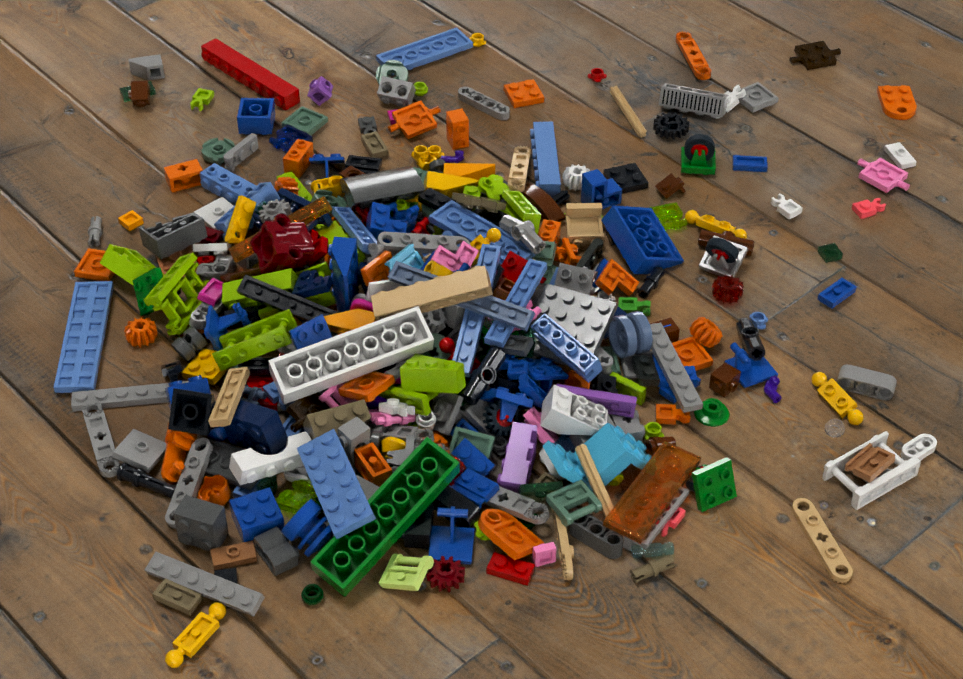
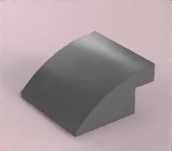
(382, 187)

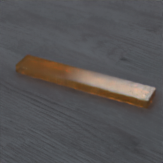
(306, 214)

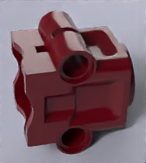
(282, 245)

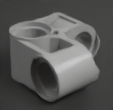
(222, 265)

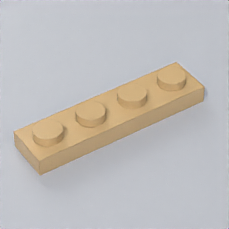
(229, 397)

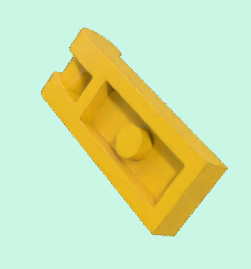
(240, 220)

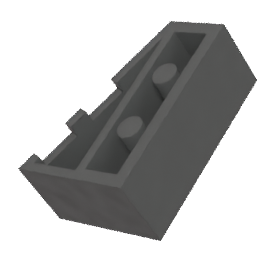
(174, 235)

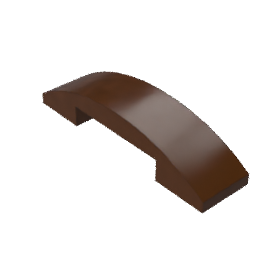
(544, 203)

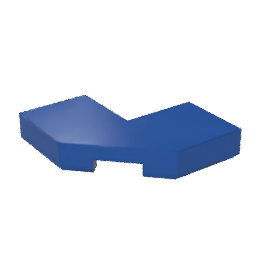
(515, 367)

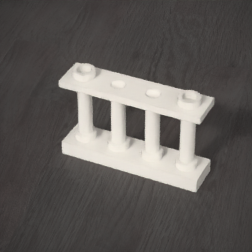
(879, 486)

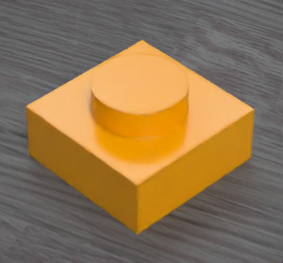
(130, 220)

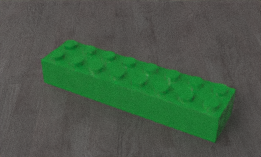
(396, 508)

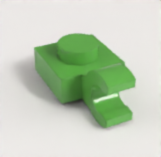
(631, 304)

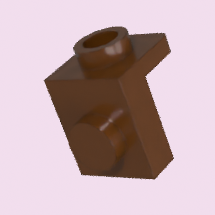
(670, 185)

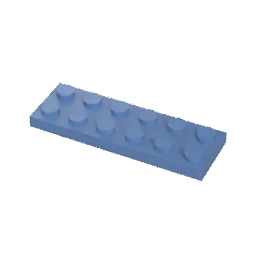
(428, 49)
(469, 225)
(336, 484)

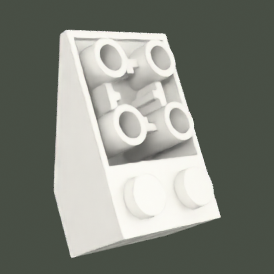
(571, 414)

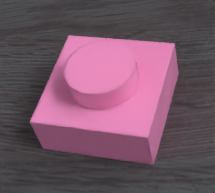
(544, 554)

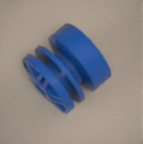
(309, 528)

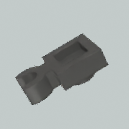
(367, 125)

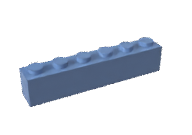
(545, 157)

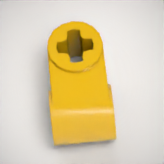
(331, 184)
(436, 269)

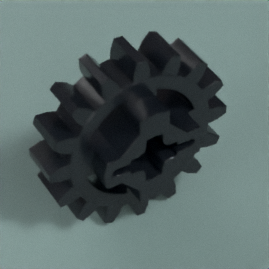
(671, 125)

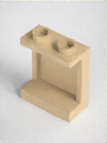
(584, 223)

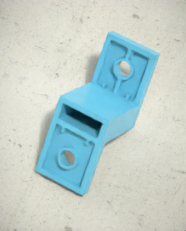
(610, 451)

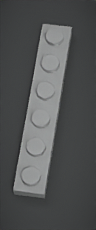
(674, 370)
(121, 396)
(205, 583)

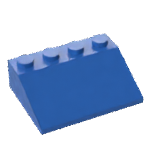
(641, 239)
(345, 268)

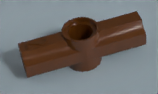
(705, 236)

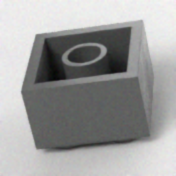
(200, 523)

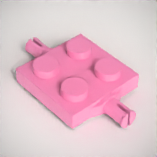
(883, 175)

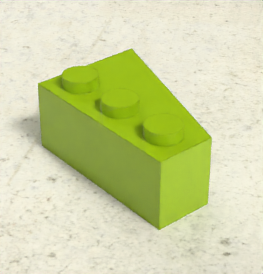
(126, 262)
(432, 375)

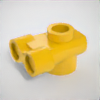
(422, 157)

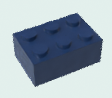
(257, 429)

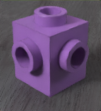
(320, 90)

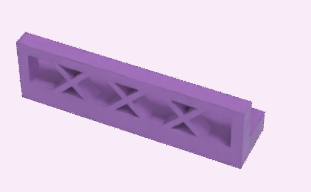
(615, 403)

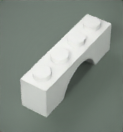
(251, 466)

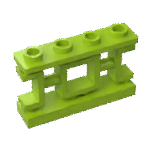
(168, 287)

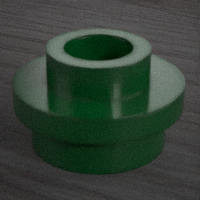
(309, 591)

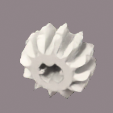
(573, 176)

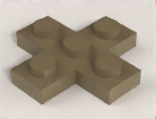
(478, 202)

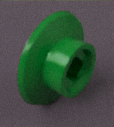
(712, 413)

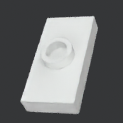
(900, 155)

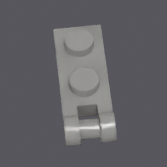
(240, 152)

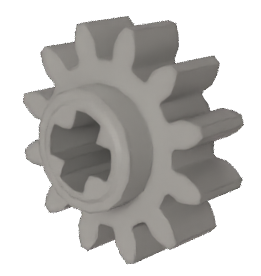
(273, 208)

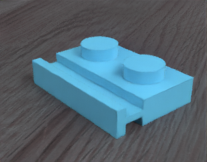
(407, 256)

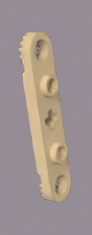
(519, 168)
(565, 551)
(827, 551)

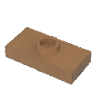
(233, 555)

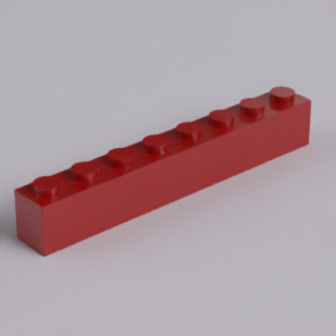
(250, 74)

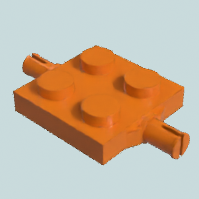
(414, 119)

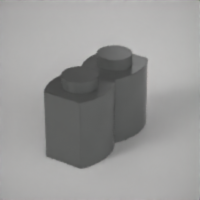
(276, 551)

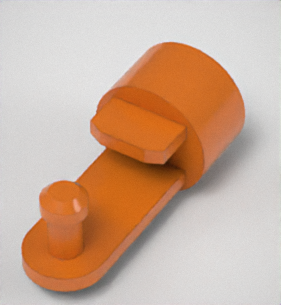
(175, 452)

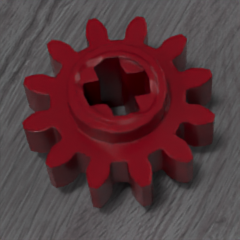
(446, 574)

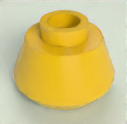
(391, 444)

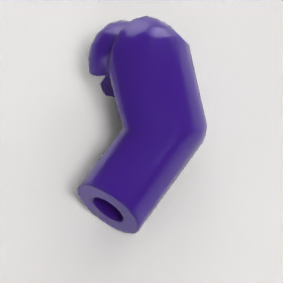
(771, 389)
(375, 403)

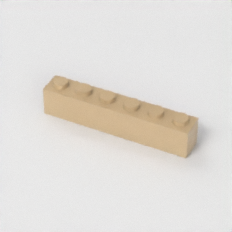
(434, 293)

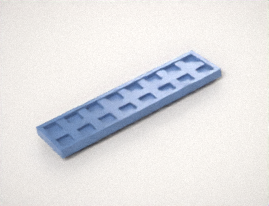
(84, 337)

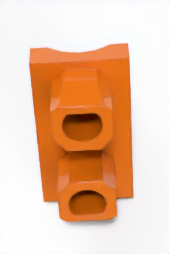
(567, 253)

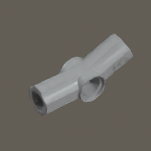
(523, 231)

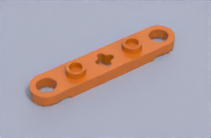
(693, 55)

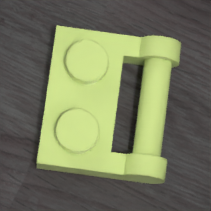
(405, 577)

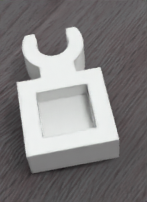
(734, 96)
(786, 207)
(394, 407)

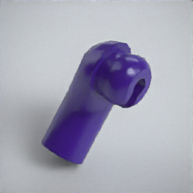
(454, 159)

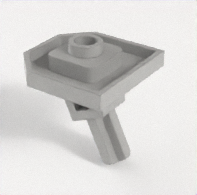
(447, 412)

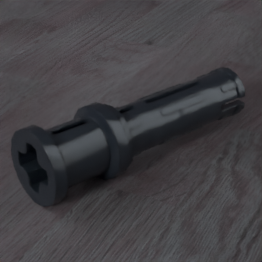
(140, 478)

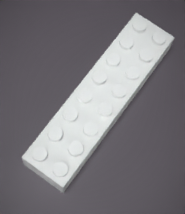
(350, 355)

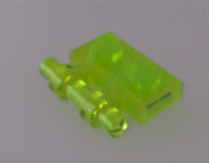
(672, 213)
(294, 499)

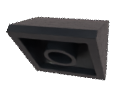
(191, 411)

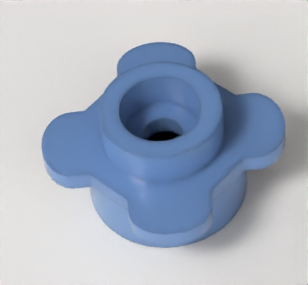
(758, 320)

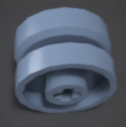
(630, 334)

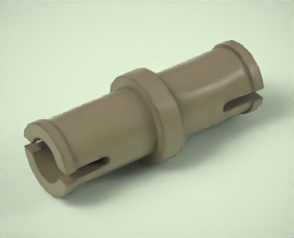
(652, 568)

